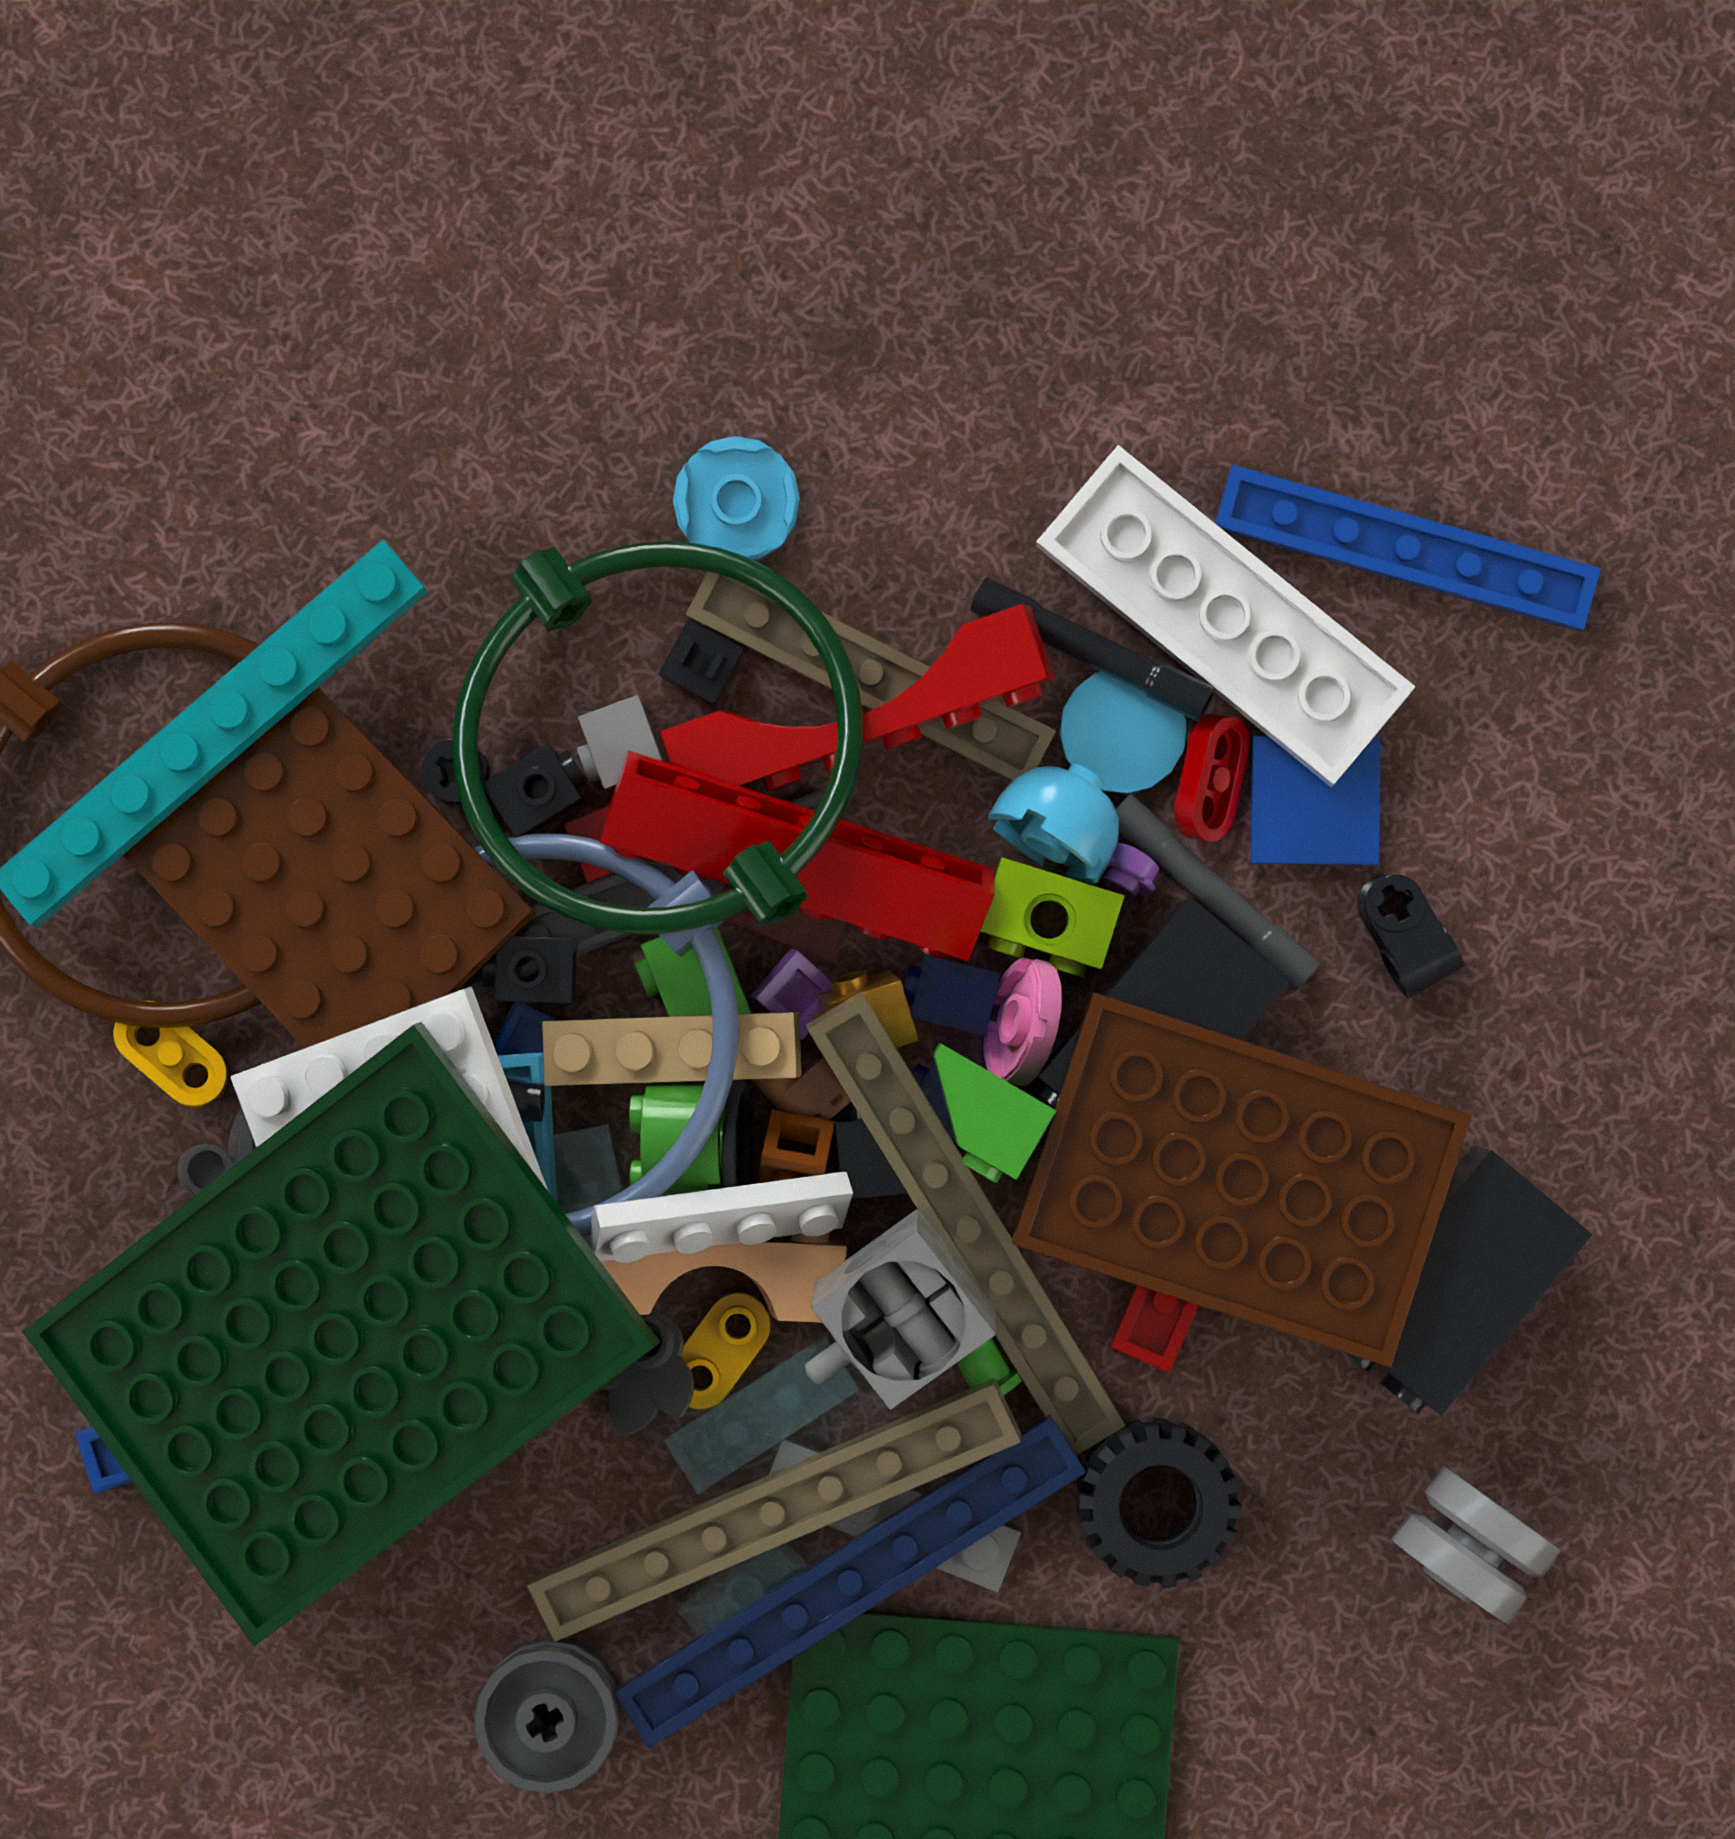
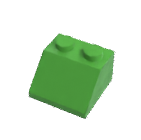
(989, 1116)

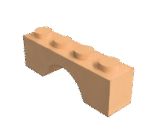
(779, 1268)

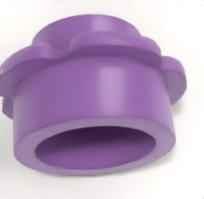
(1130, 872)

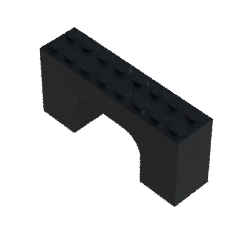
(1496, 1232)

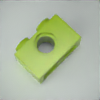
(1088, 912)

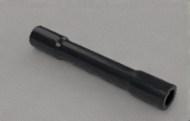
(1157, 680)

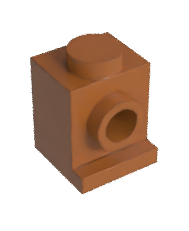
(785, 1164)

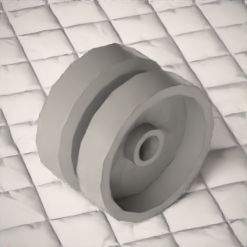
(1474, 1546)

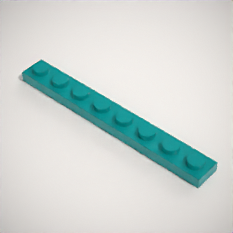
(209, 734)

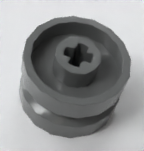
(541, 1752)

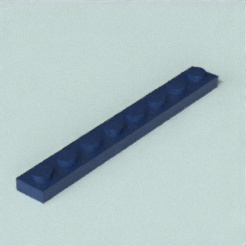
(848, 1581)

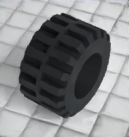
(1197, 1542)

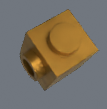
(884, 995)

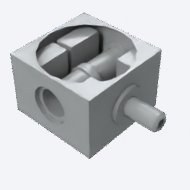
(900, 1311)

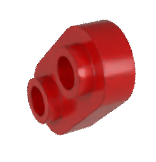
(1212, 777)

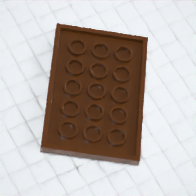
(329, 879)
(1241, 1179)

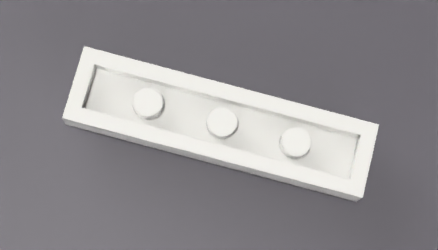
(719, 1217)

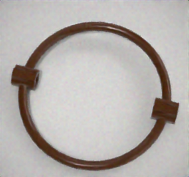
(26, 712)

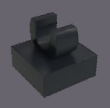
(701, 661)

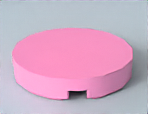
(1026, 1021)

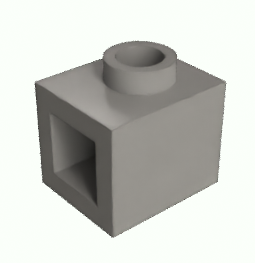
(609, 737)

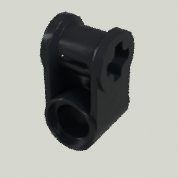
(1415, 943)

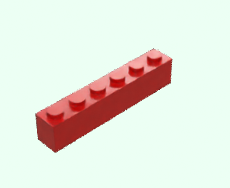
(856, 877)

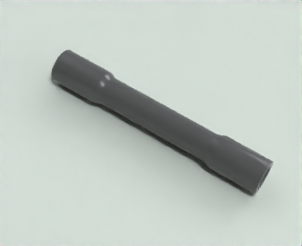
(1269, 940)

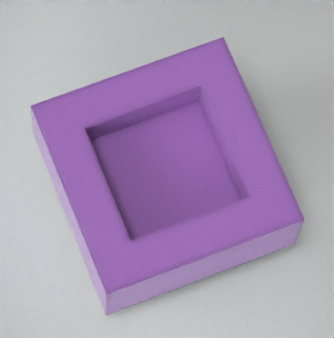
(792, 988)

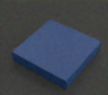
(1304, 819)

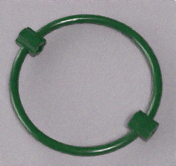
(758, 875)

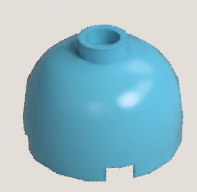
(1059, 819)

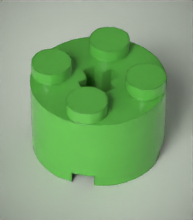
(659, 1120)

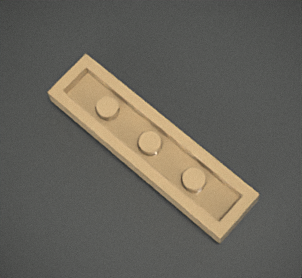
(666, 1049)

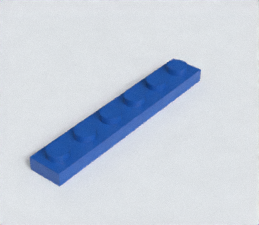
(1407, 548)

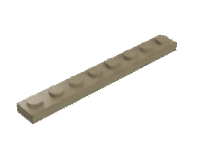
(965, 1220)
(775, 1509)

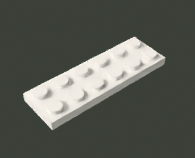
(1225, 616)

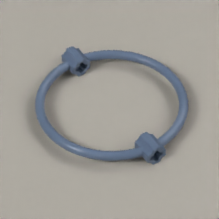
(720, 988)

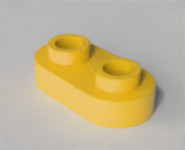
(169, 1060)
(720, 1351)

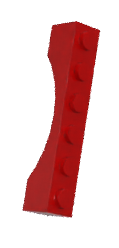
(982, 664)

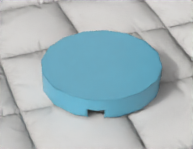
(742, 521)
(1121, 734)

